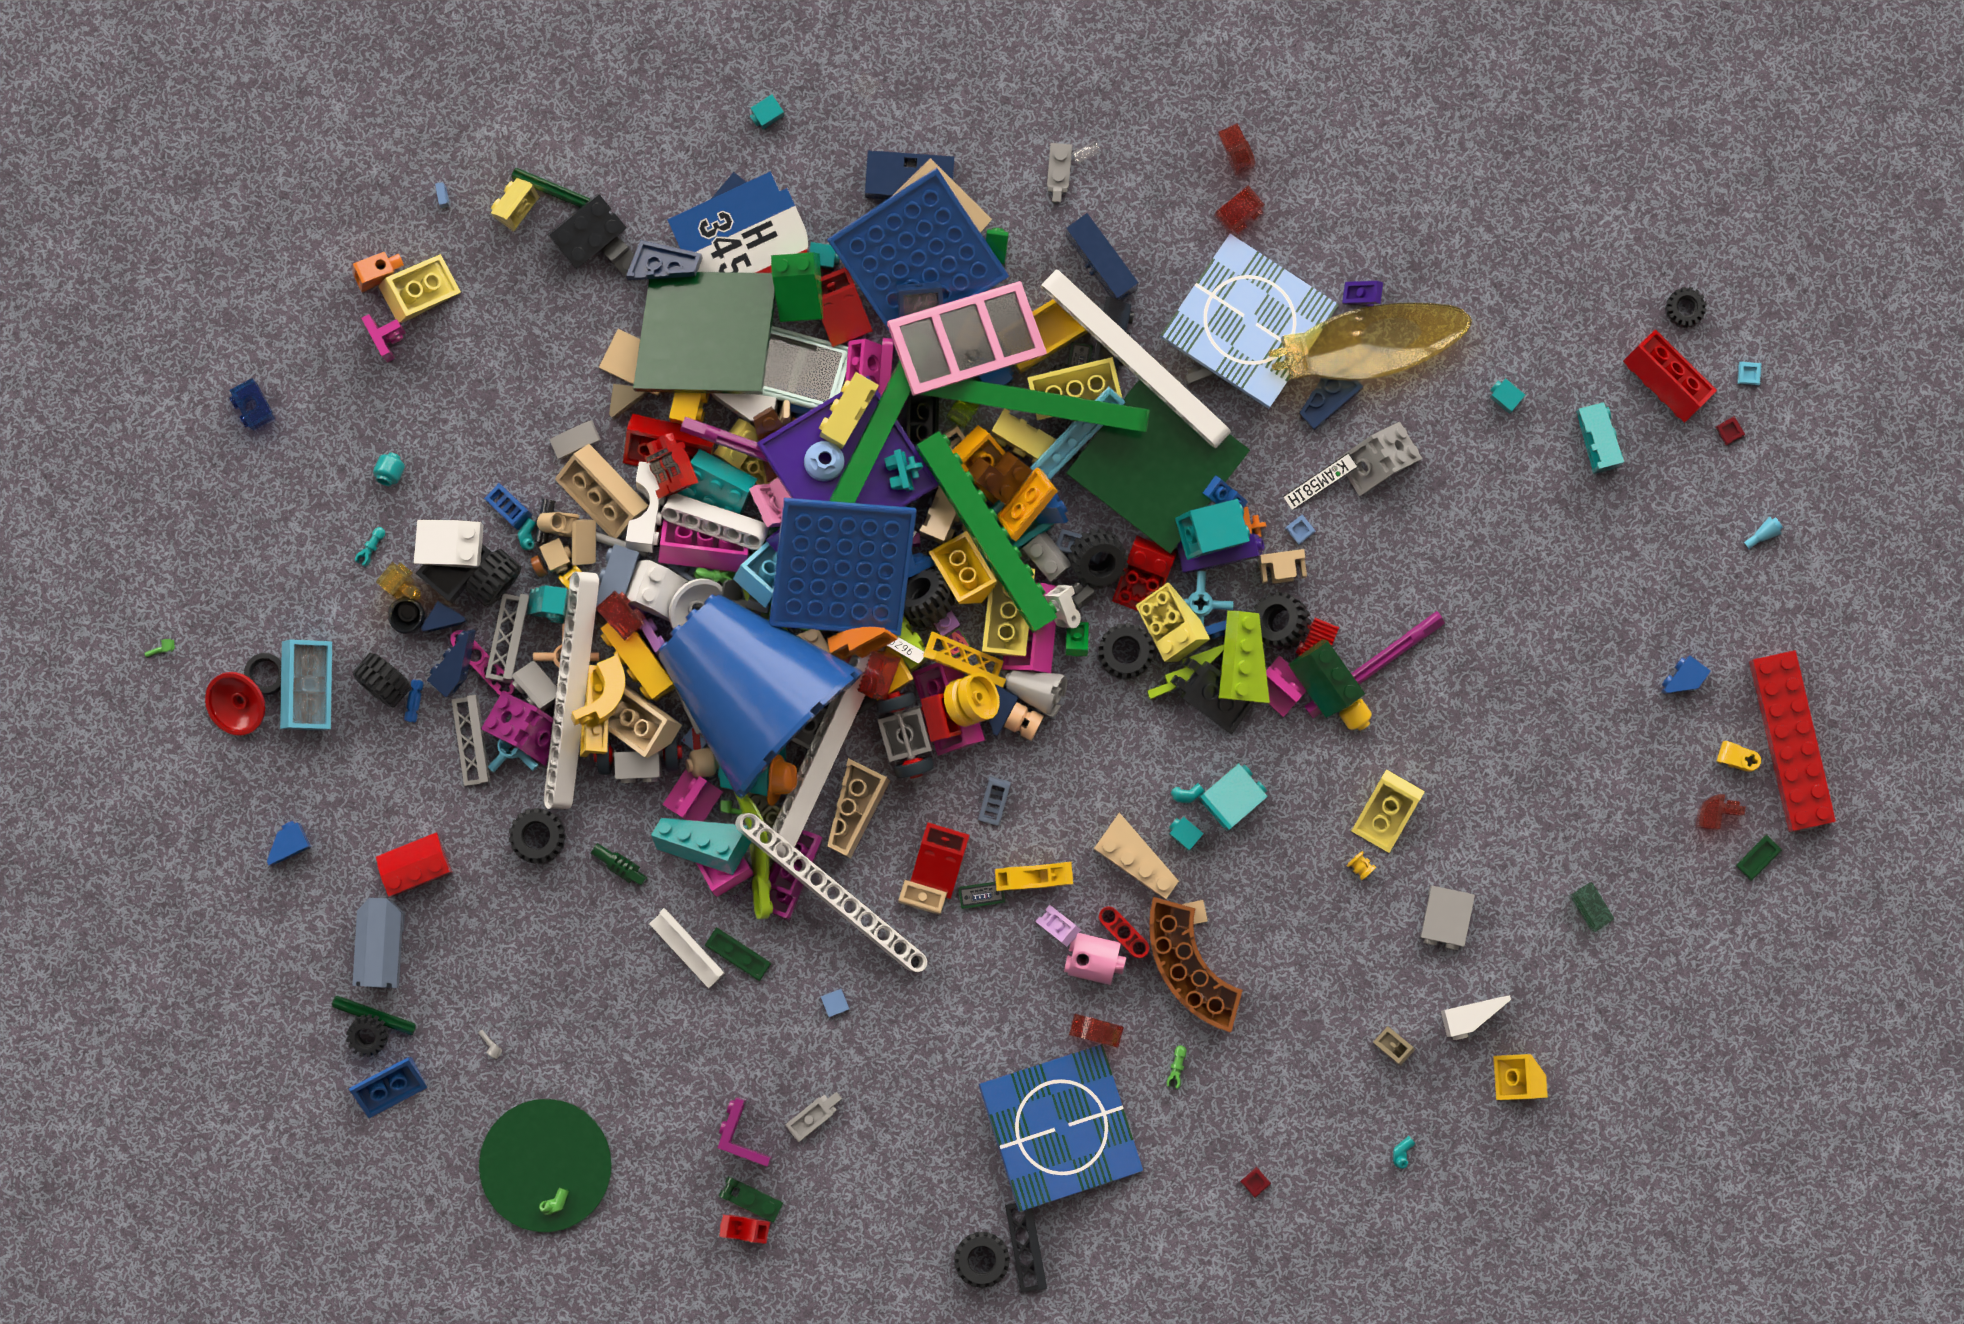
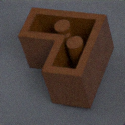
(1003, 478)

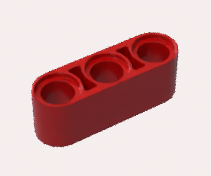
(1118, 922)

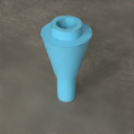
(1768, 530)

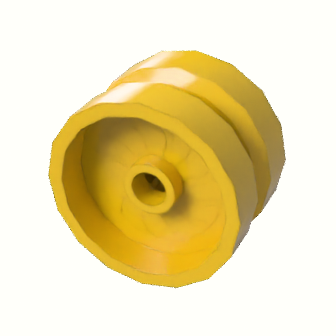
(971, 699)

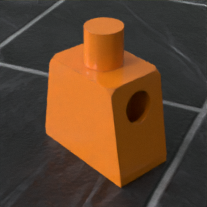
(369, 276)

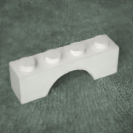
(642, 531)

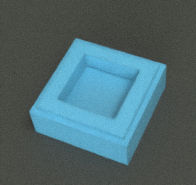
(1749, 373)

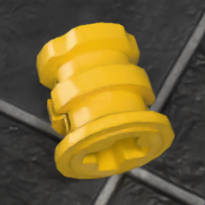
(1361, 865)

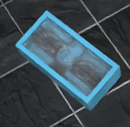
(306, 685)

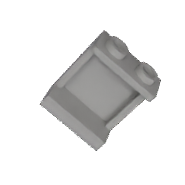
(1447, 917)

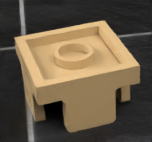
(1282, 566)

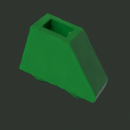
(998, 242)

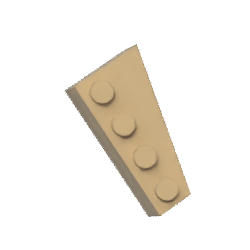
(855, 807)
(1131, 854)

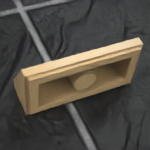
(583, 542)
(922, 897)

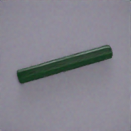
(550, 188)
(358, 1009)

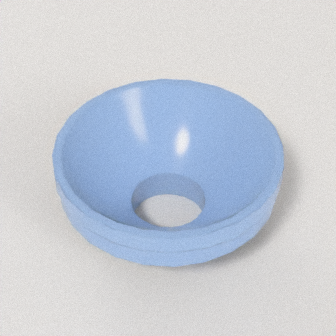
(818, 470)

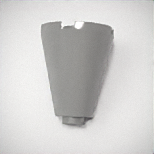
(1038, 689)

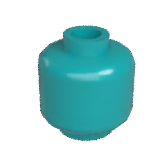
(388, 469)

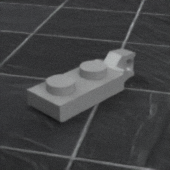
(1059, 170)
(813, 1116)

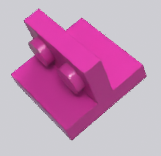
(381, 336)
(1283, 686)
(692, 797)
(721, 881)

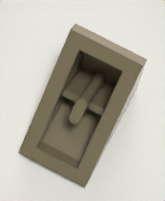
(623, 398)
(1394, 1046)

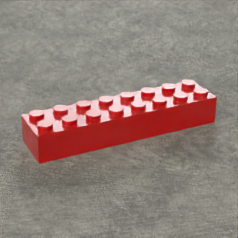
(1792, 741)

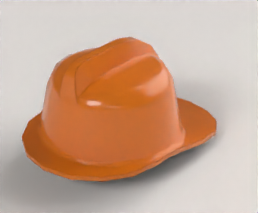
(781, 779)

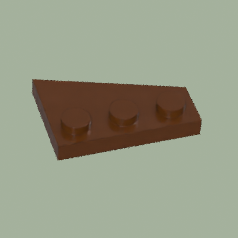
(766, 424)

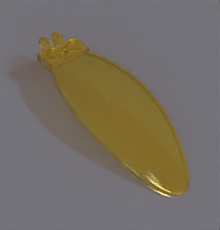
(1372, 341)

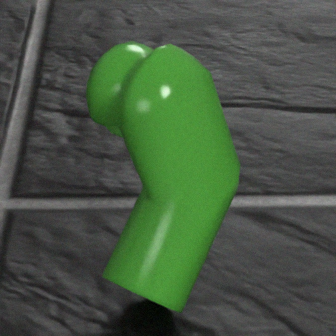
(554, 1205)

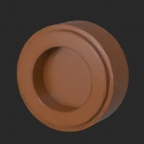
(538, 566)

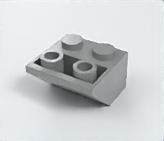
(536, 685)

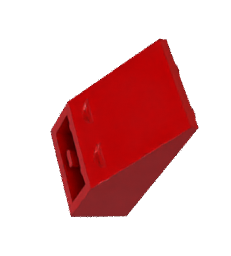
(842, 308)
(1145, 572)
(940, 858)

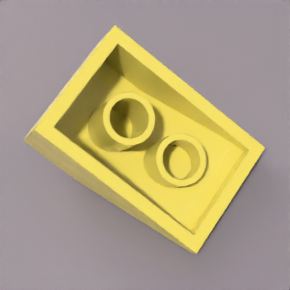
(515, 203)
(418, 288)
(1387, 811)

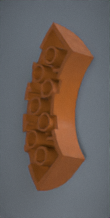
(1185, 970)

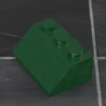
(1326, 678)

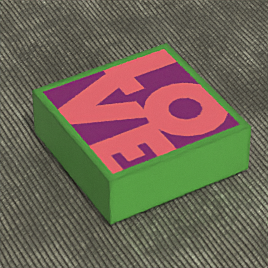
(957, 636)

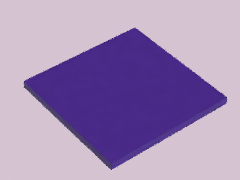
(788, 446)

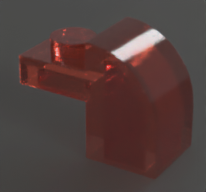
(1237, 149)
(1711, 810)
(1096, 1030)

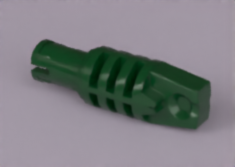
(619, 864)

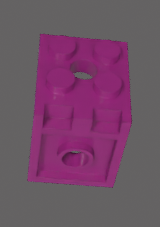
(524, 727)
(728, 1129)

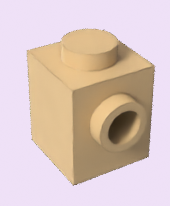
(556, 555)

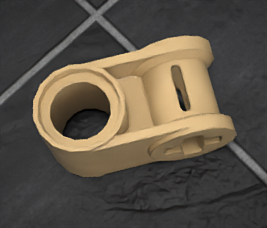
(557, 523)

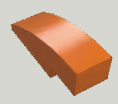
(859, 641)

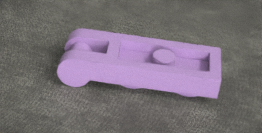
(1058, 926)

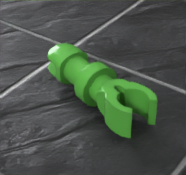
(715, 575)
(1180, 1054)

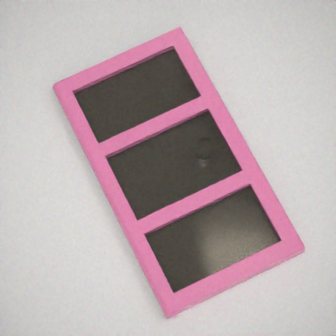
(966, 338)

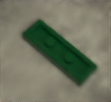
(738, 954)

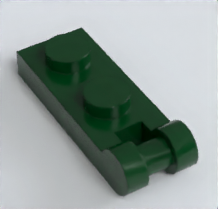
(751, 1199)

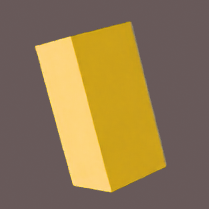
(964, 569)

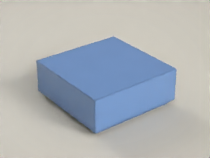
(442, 195)
(1300, 529)
(835, 1002)

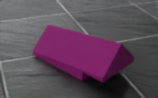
(785, 887)

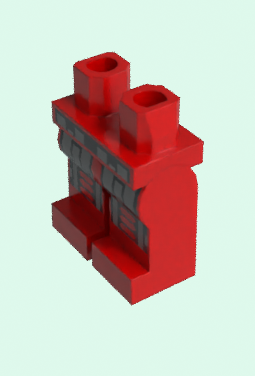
(670, 465)

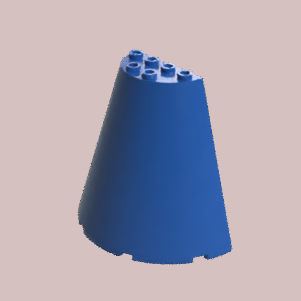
(749, 684)

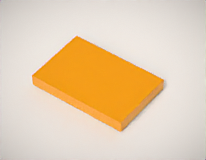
(1026, 503)

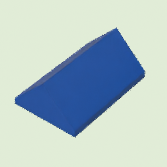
(388, 1087)

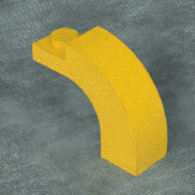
(613, 681)
(1034, 876)

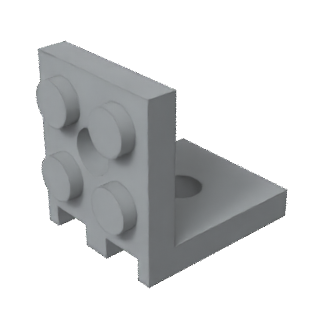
(1382, 457)

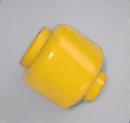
(1356, 715)

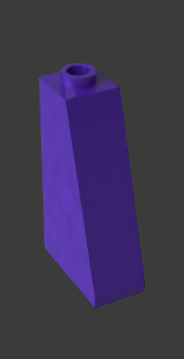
(1243, 552)

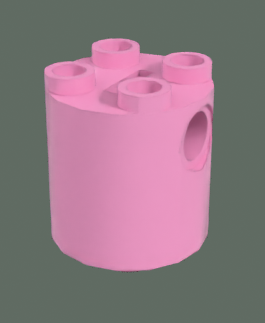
(1101, 960)

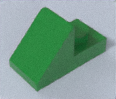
(1077, 640)

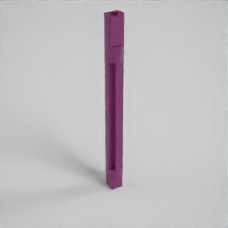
(721, 438)
(1390, 653)

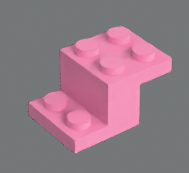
(770, 501)

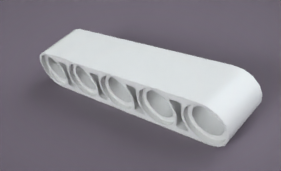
(715, 521)

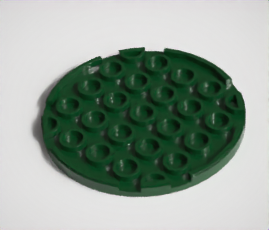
(538, 1151)

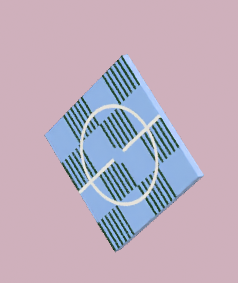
(1241, 314)

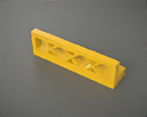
(957, 663)
(593, 736)

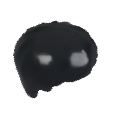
(406, 615)

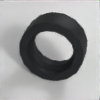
(256, 659)

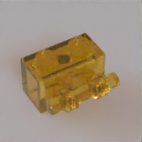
(398, 581)

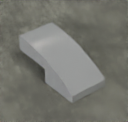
(574, 439)

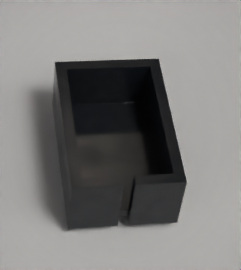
(586, 231)
(449, 580)

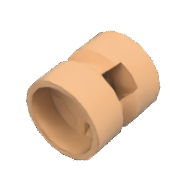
(1017, 717)

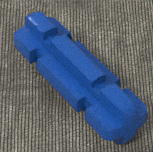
(413, 701)

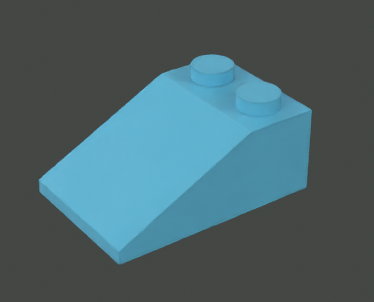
(758, 574)

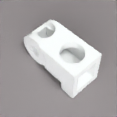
(1066, 613)

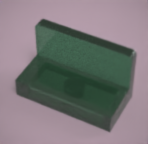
(1591, 907)

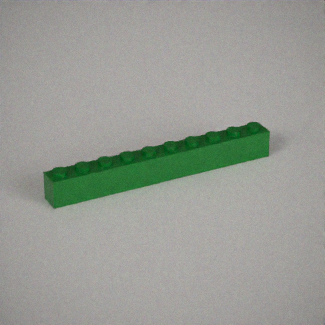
(986, 532)

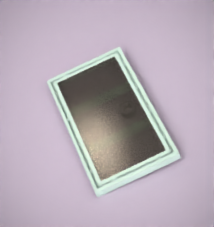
(803, 368)

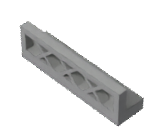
(515, 637)
(478, 739)

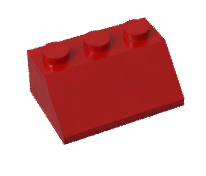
(413, 865)

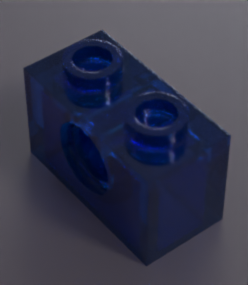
(242, 395)

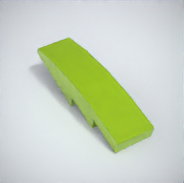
(1185, 673)

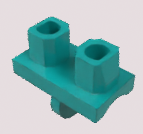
(899, 461)

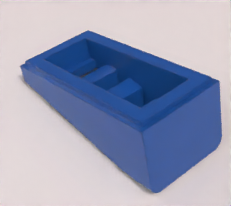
(517, 516)

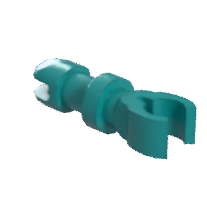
(377, 535)

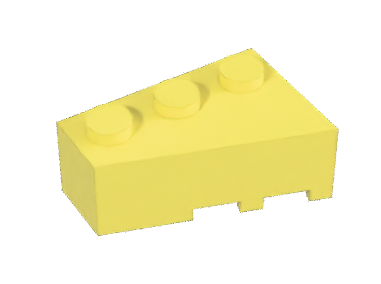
(848, 410)
(1021, 436)

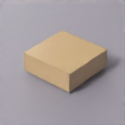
(1200, 913)

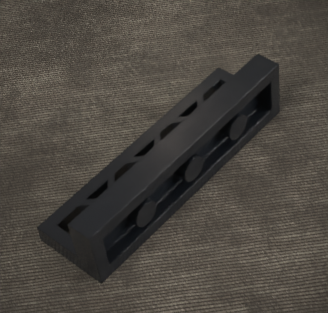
(1035, 1249)

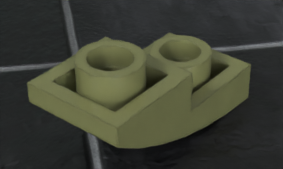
(768, 812)

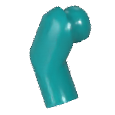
(525, 536)
(1186, 796)
(1400, 1152)

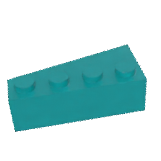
(702, 842)

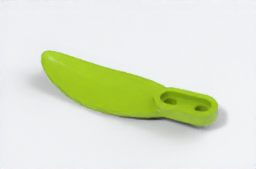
(760, 864)

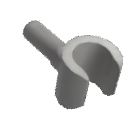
(494, 1051)

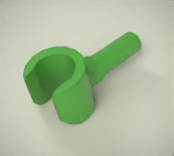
(167, 645)
(726, 807)

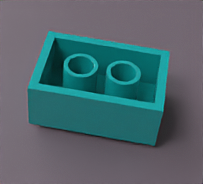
(719, 483)

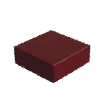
(1730, 430)
(1255, 1182)

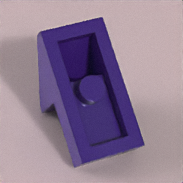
(1363, 293)

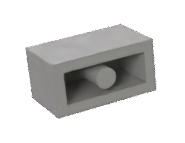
(1047, 556)

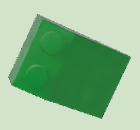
(797, 286)

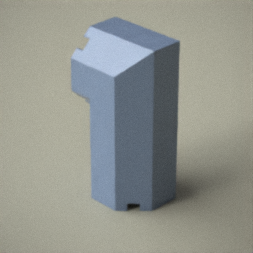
(378, 944)

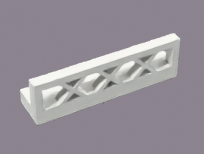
(686, 948)

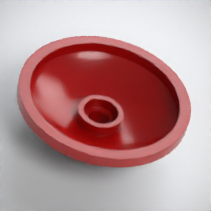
(227, 708)

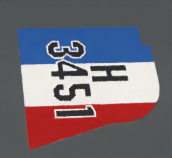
(742, 228)

